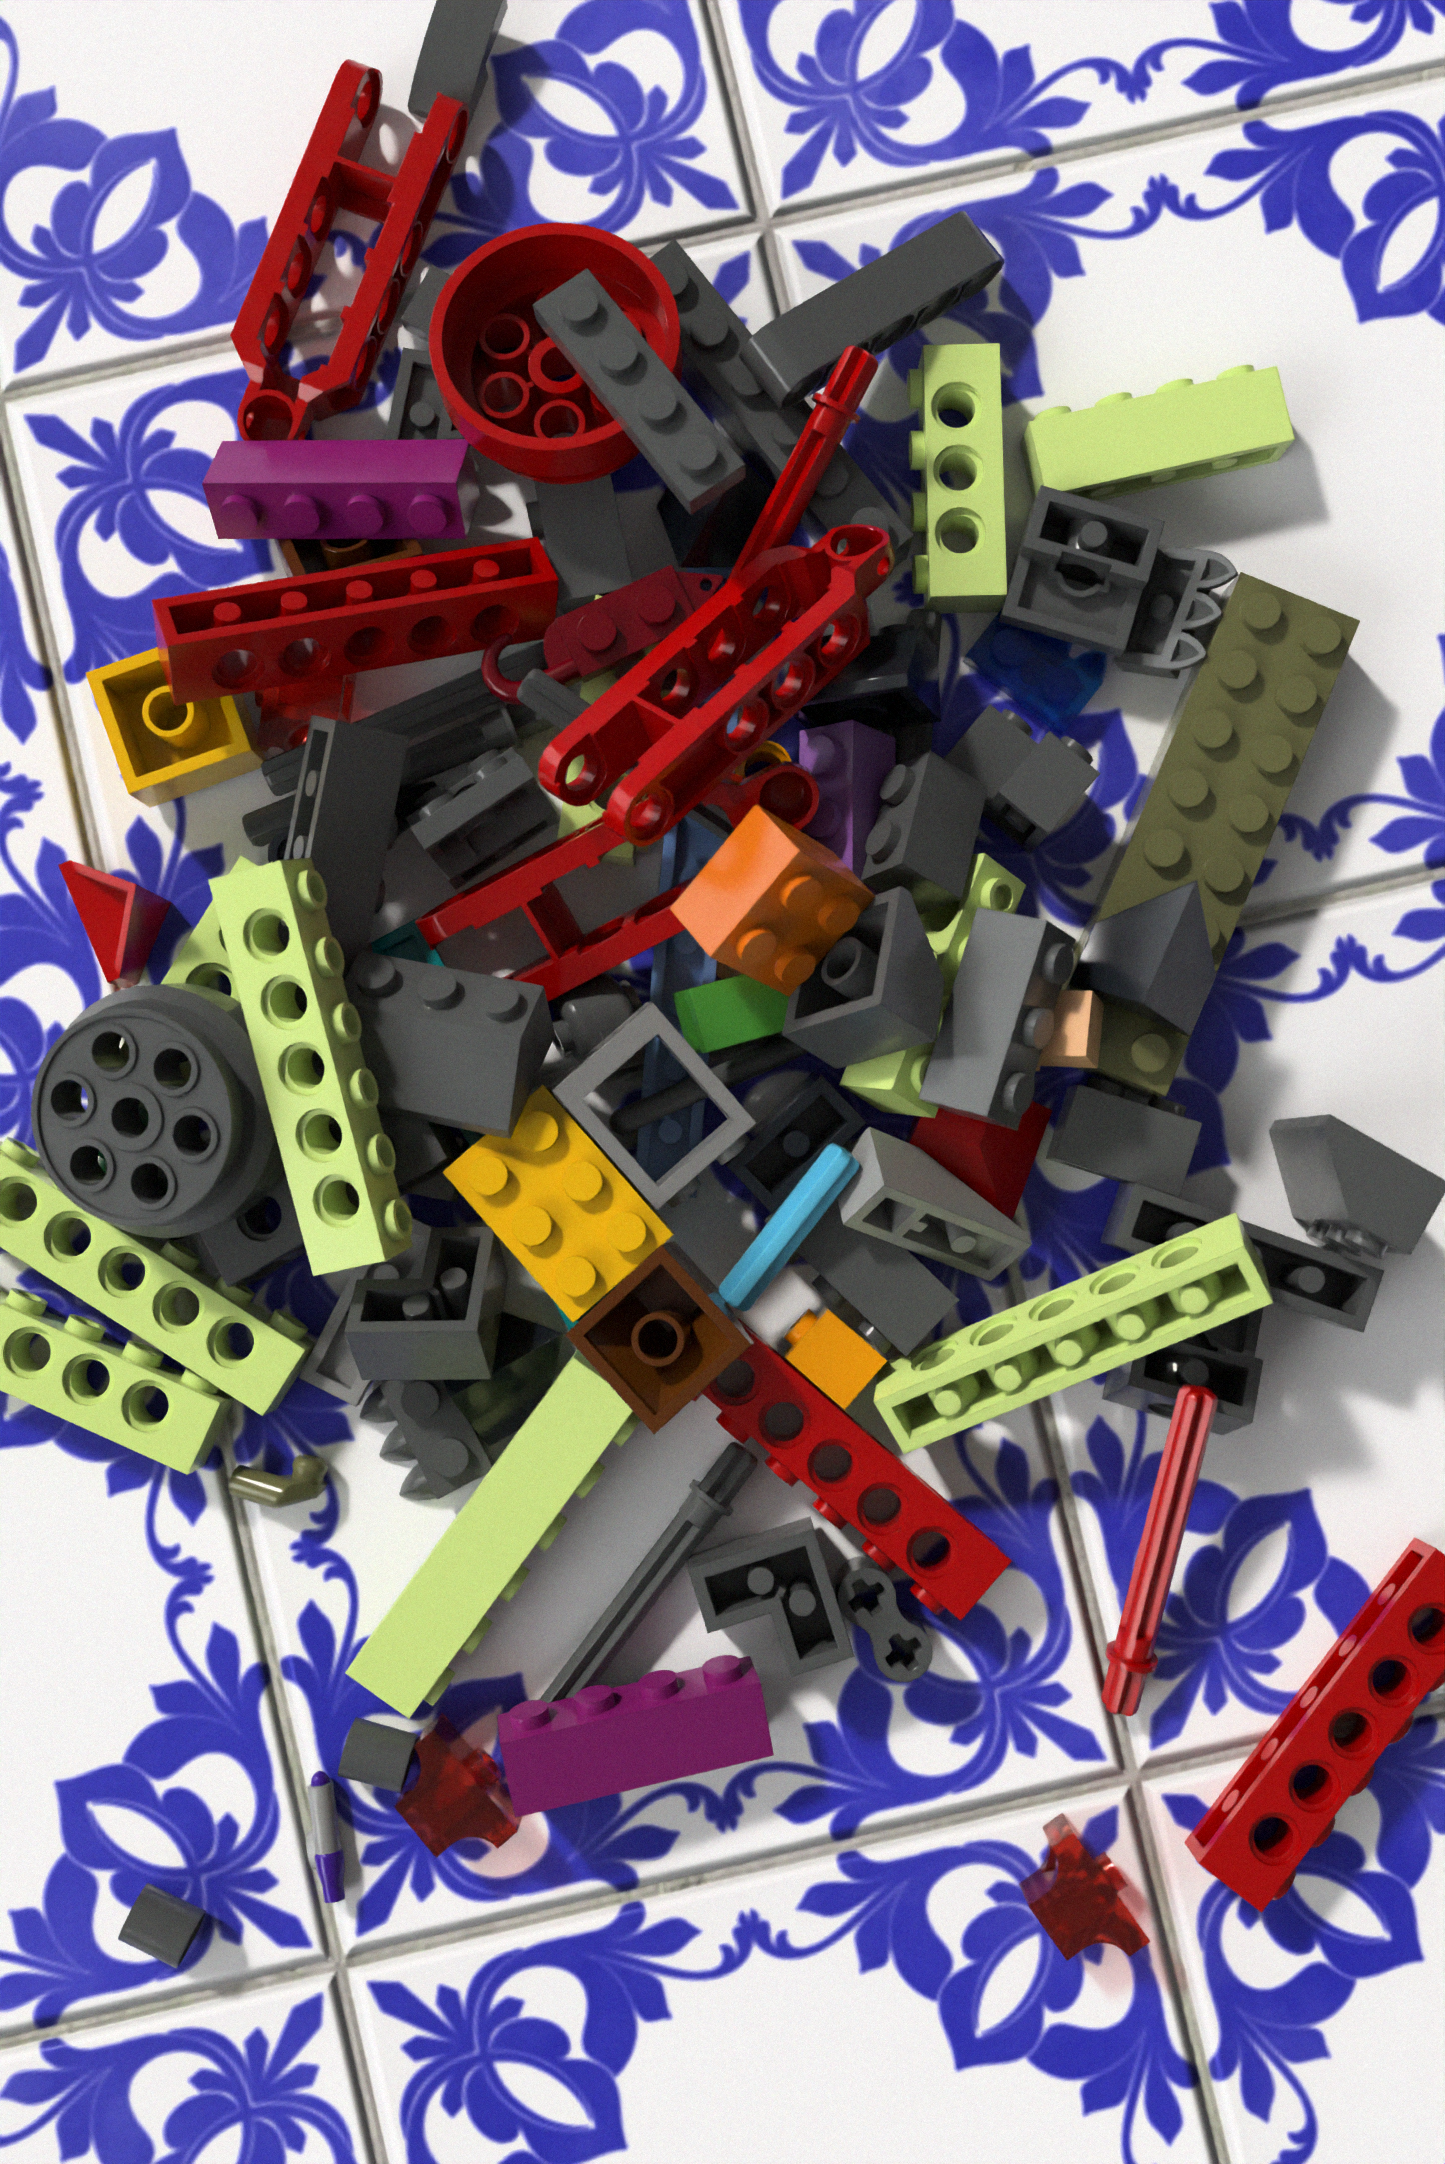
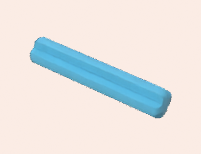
(789, 1227)

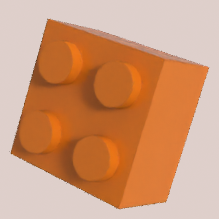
(771, 902)

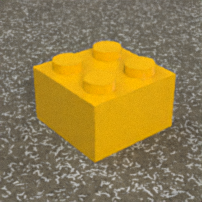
(167, 746)

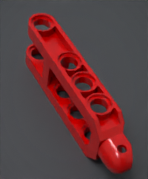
(327, 180)
(686, 748)
(575, 957)

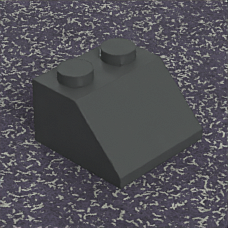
(871, 989)

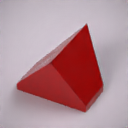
(118, 920)

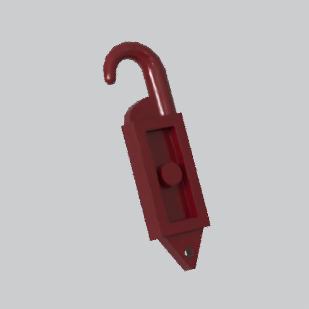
(608, 630)

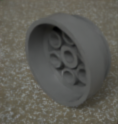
(224, 1090)

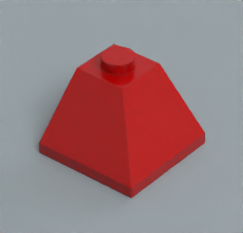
(983, 1154)

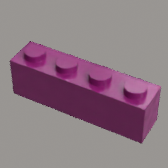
(342, 489)
(633, 1734)

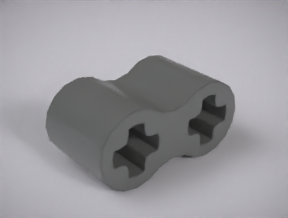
(883, 1619)

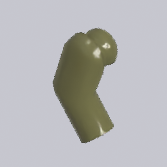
(280, 1490)

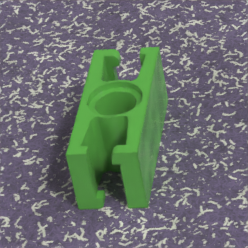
(729, 1012)

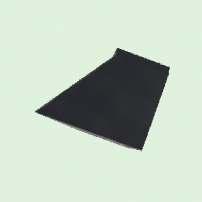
(719, 529)
(1152, 959)
(519, 1379)

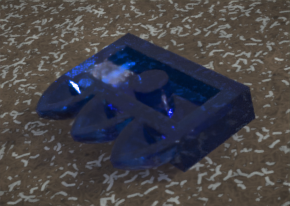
(1038, 672)

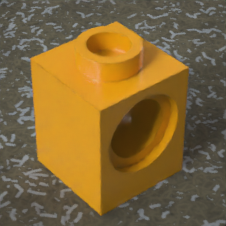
(832, 1355)

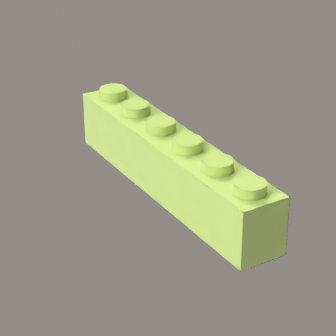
(492, 1537)

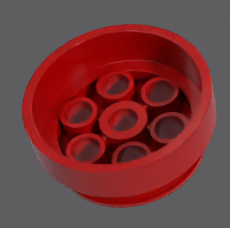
(491, 309)

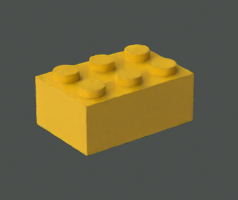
(559, 1204)

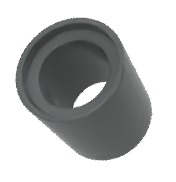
(377, 1755)
(161, 1925)

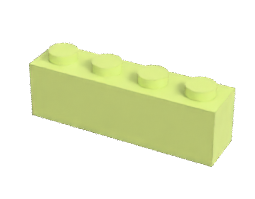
(1160, 437)

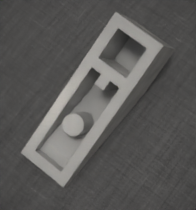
(926, 1209)

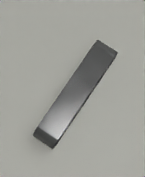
(871, 308)

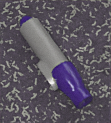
(324, 1840)

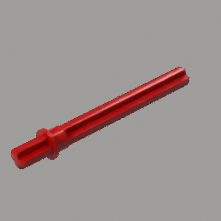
(808, 461)
(1133, 1649)

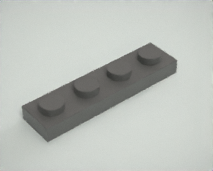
(639, 391)

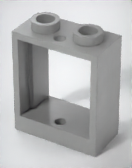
(613, 1052)

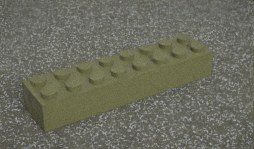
(1218, 790)

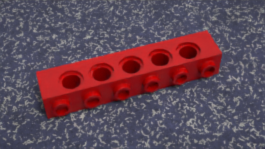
(353, 619)
(969, 1558)
(1304, 1734)

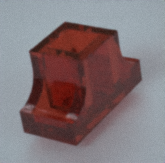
(289, 708)
(455, 1792)
(1080, 1896)

